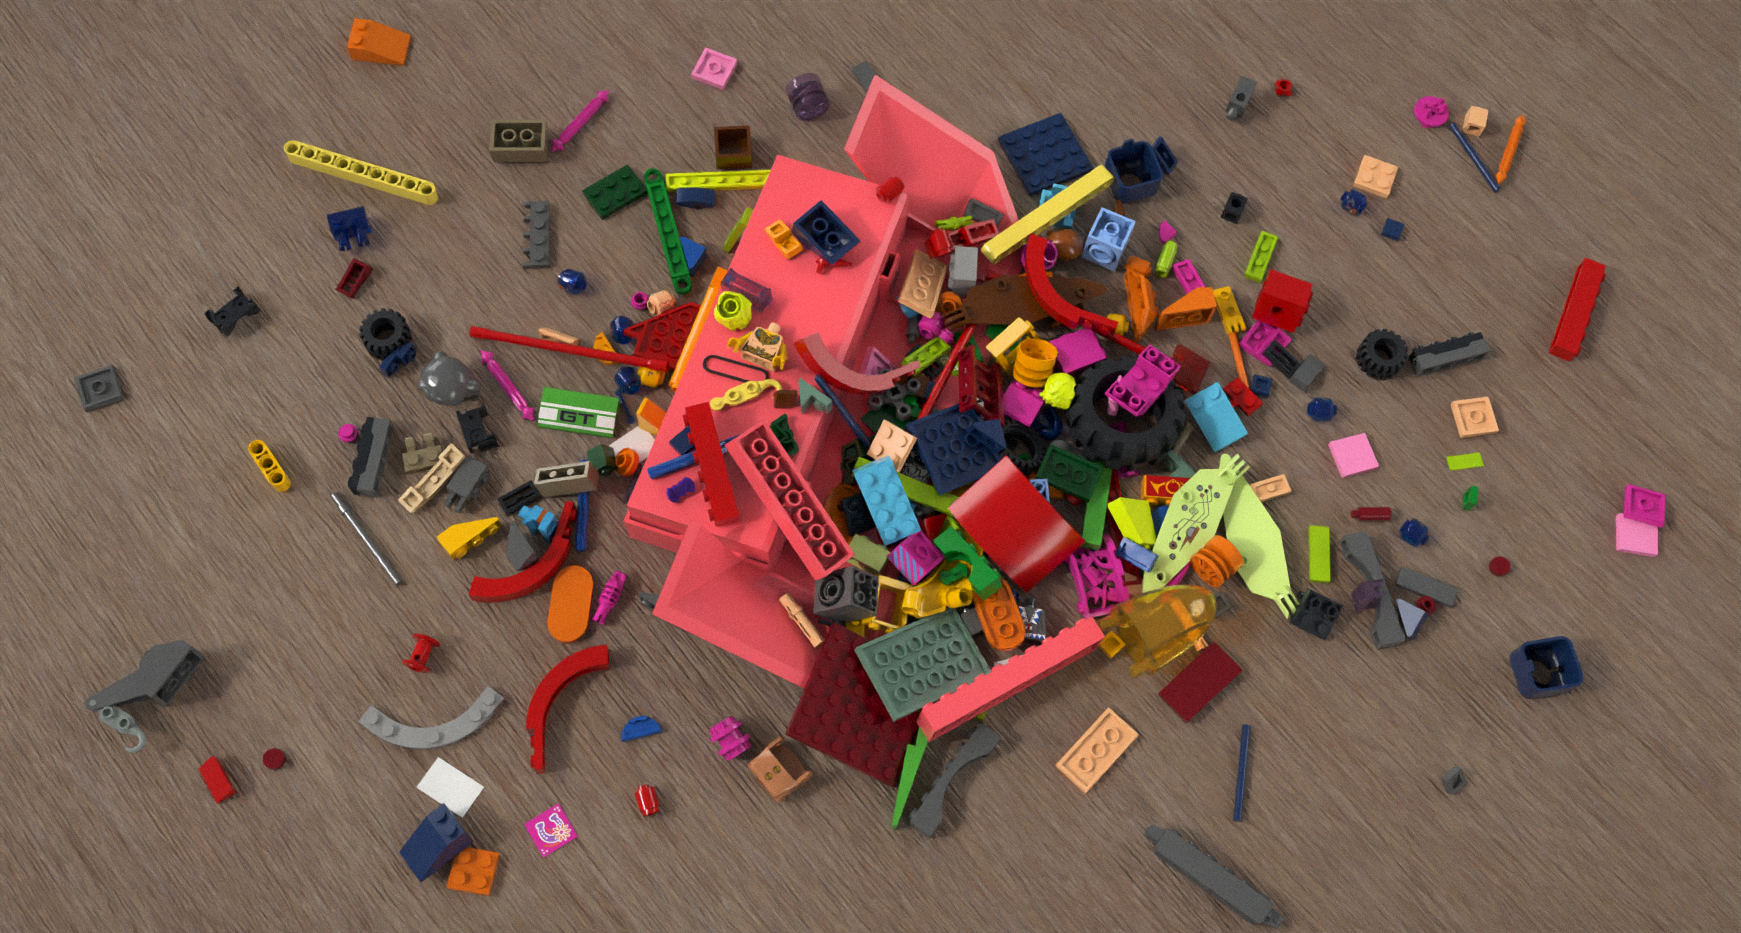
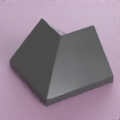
(519, 550)

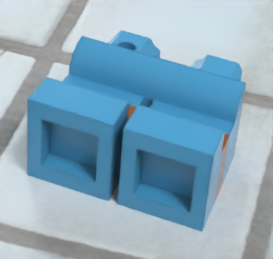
(539, 521)

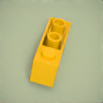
(463, 536)

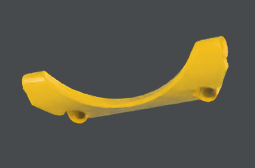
(931, 594)

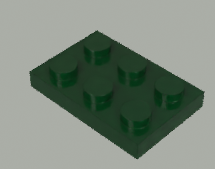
(614, 192)
(1069, 473)

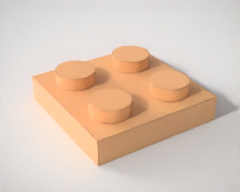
(1375, 176)
(1474, 417)
(893, 442)

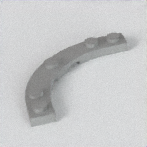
(435, 736)

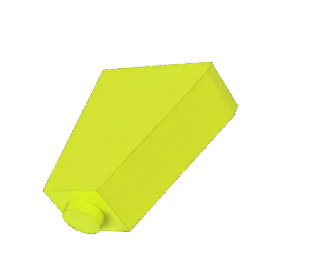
(1134, 520)

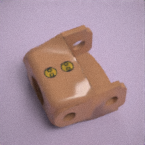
(779, 770)

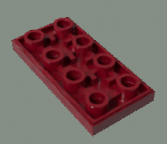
(1199, 682)

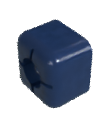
(1137, 160)
(1554, 653)

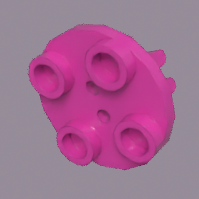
(1431, 105)

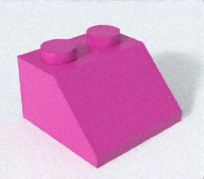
(1022, 402)

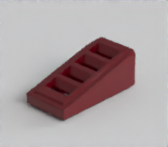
(352, 268)

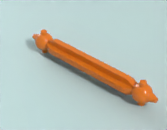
(1510, 149)

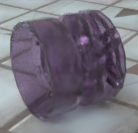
(807, 96)

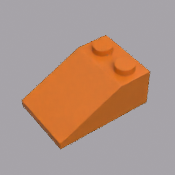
(377, 43)
(1190, 310)

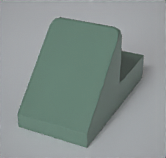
(810, 395)
(1177, 465)

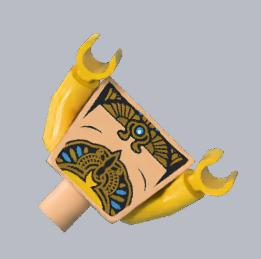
(762, 347)

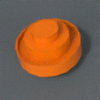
(947, 302)
(627, 462)

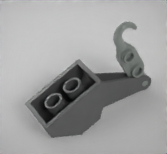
(159, 678)

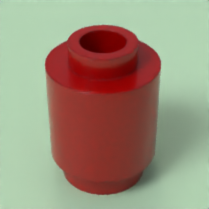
(889, 189)
(941, 242)
(647, 800)

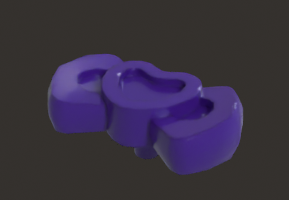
(680, 489)

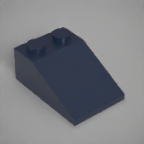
(824, 233)
(435, 842)

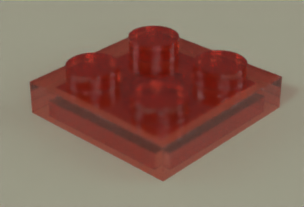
(1192, 368)

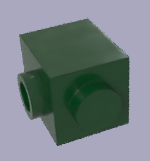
(603, 459)

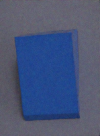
(694, 255)

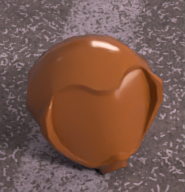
(1068, 243)

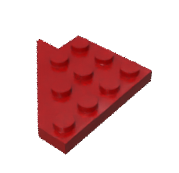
(664, 334)

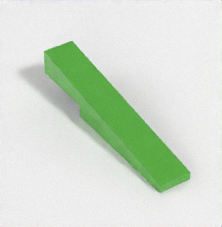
(1096, 510)
(911, 764)

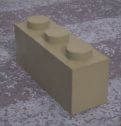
(566, 479)

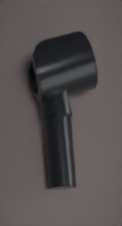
(829, 623)

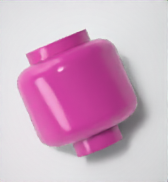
(931, 327)

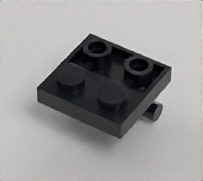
(1315, 613)

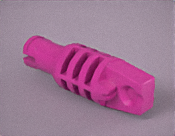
(609, 596)

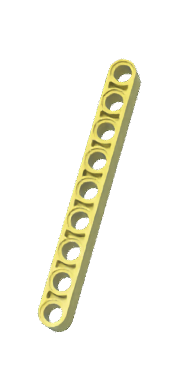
(353, 173)
(1047, 214)

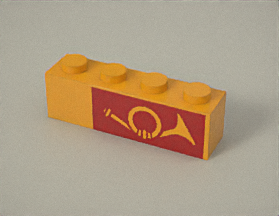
(1160, 488)

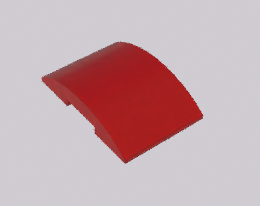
(1015, 524)

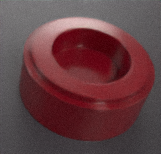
(1499, 566)
(274, 759)

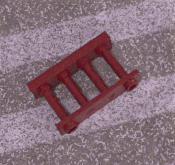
(991, 383)

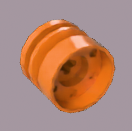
(1216, 561)

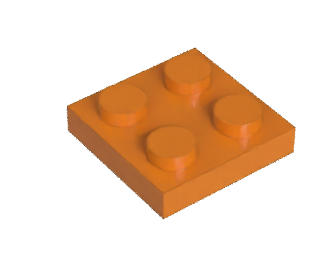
(473, 871)

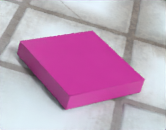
(1644, 505)

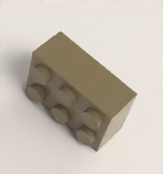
(519, 140)

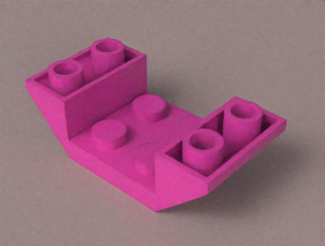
(1144, 381)

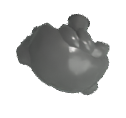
(448, 380)

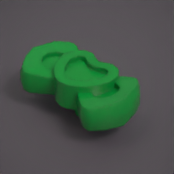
(911, 401)
(954, 574)

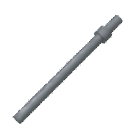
(345, 510)

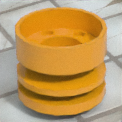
(1034, 362)

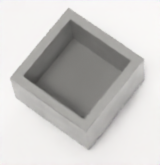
(962, 270)

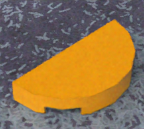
(602, 343)

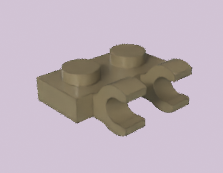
(421, 459)

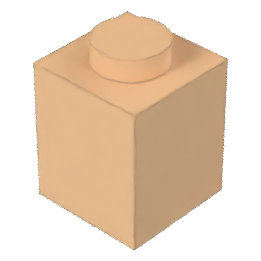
(1475, 121)

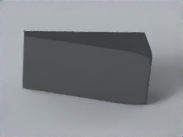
(1306, 373)

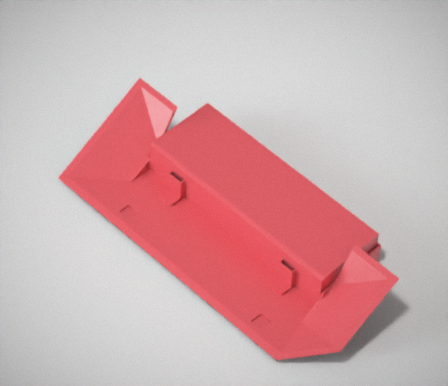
(733, 574)

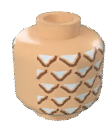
(661, 302)

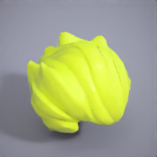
(733, 310)
(1059, 390)

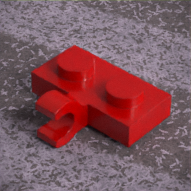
(1242, 397)

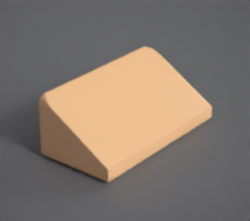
(552, 335)

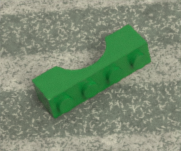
(982, 578)

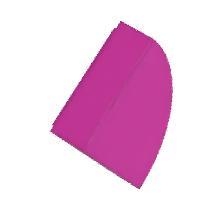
(1166, 232)
(1095, 575)

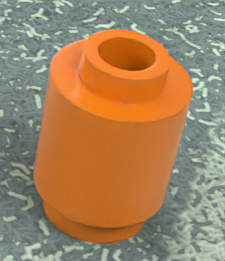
(1138, 265)

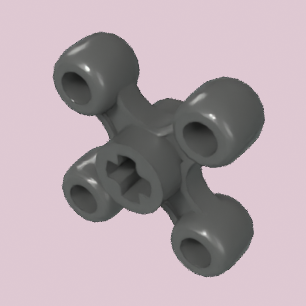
(897, 400)

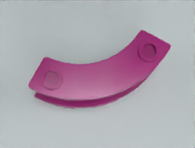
(1117, 594)

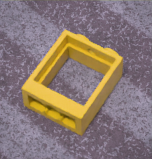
(1006, 340)
(899, 617)

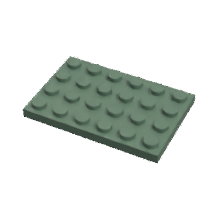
(921, 662)

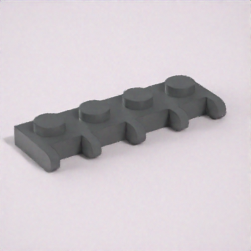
(539, 234)

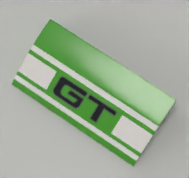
(578, 412)

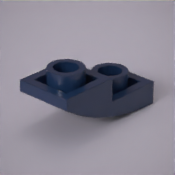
(693, 196)
(402, 355)

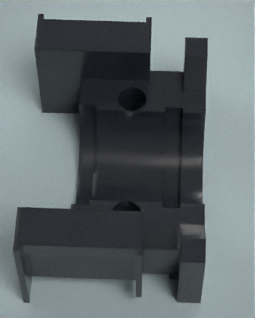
(231, 312)
(473, 428)

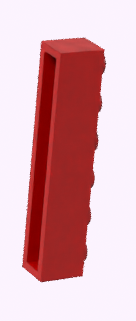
(1577, 310)
(711, 463)

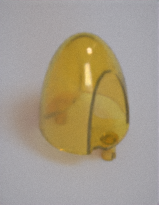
(1161, 624)

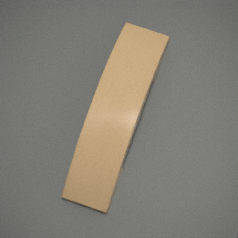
(434, 480)

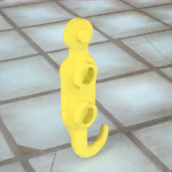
(743, 393)

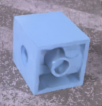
(1108, 239)

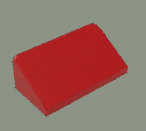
(217, 779)

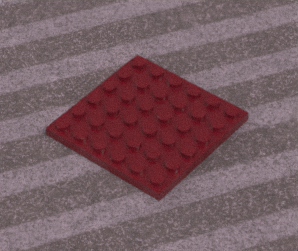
(845, 714)

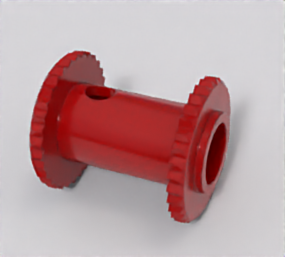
(421, 653)

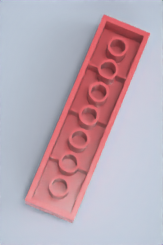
(789, 500)

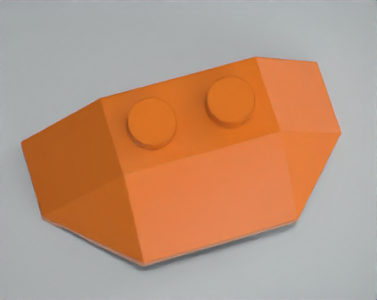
(1140, 303)

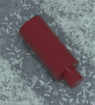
(1372, 513)

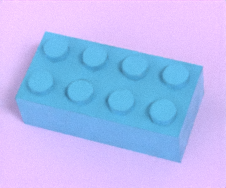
(886, 500)

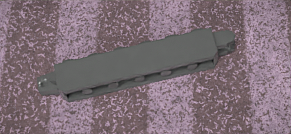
(1213, 878)

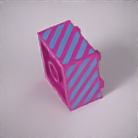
(915, 557)

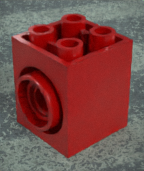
(1283, 301)

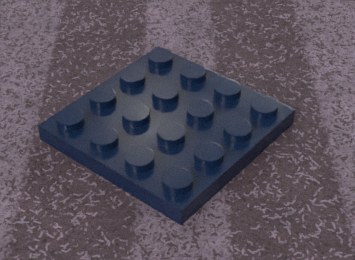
(1045, 154)
(948, 451)

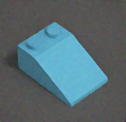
(1216, 417)

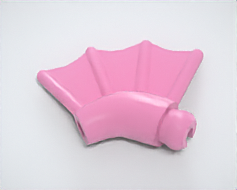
(1113, 407)

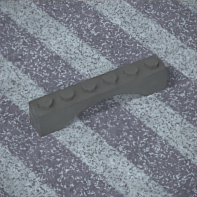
(1359, 552)
(979, 746)

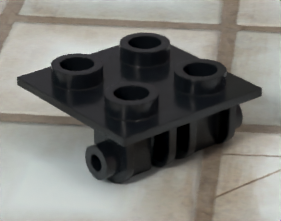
(856, 514)

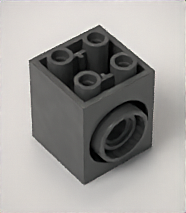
(846, 595)

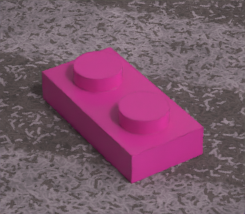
(1187, 275)

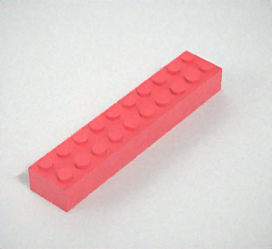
(1009, 679)

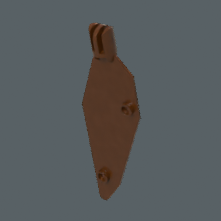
(1010, 297)

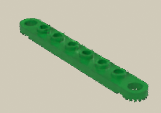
(668, 231)

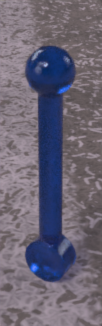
(630, 419)

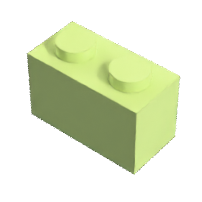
(868, 555)

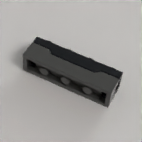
(1448, 354)
(371, 457)

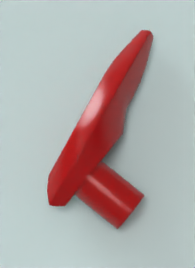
(822, 264)

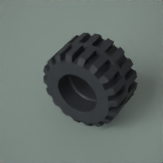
(383, 321)
(1391, 345)

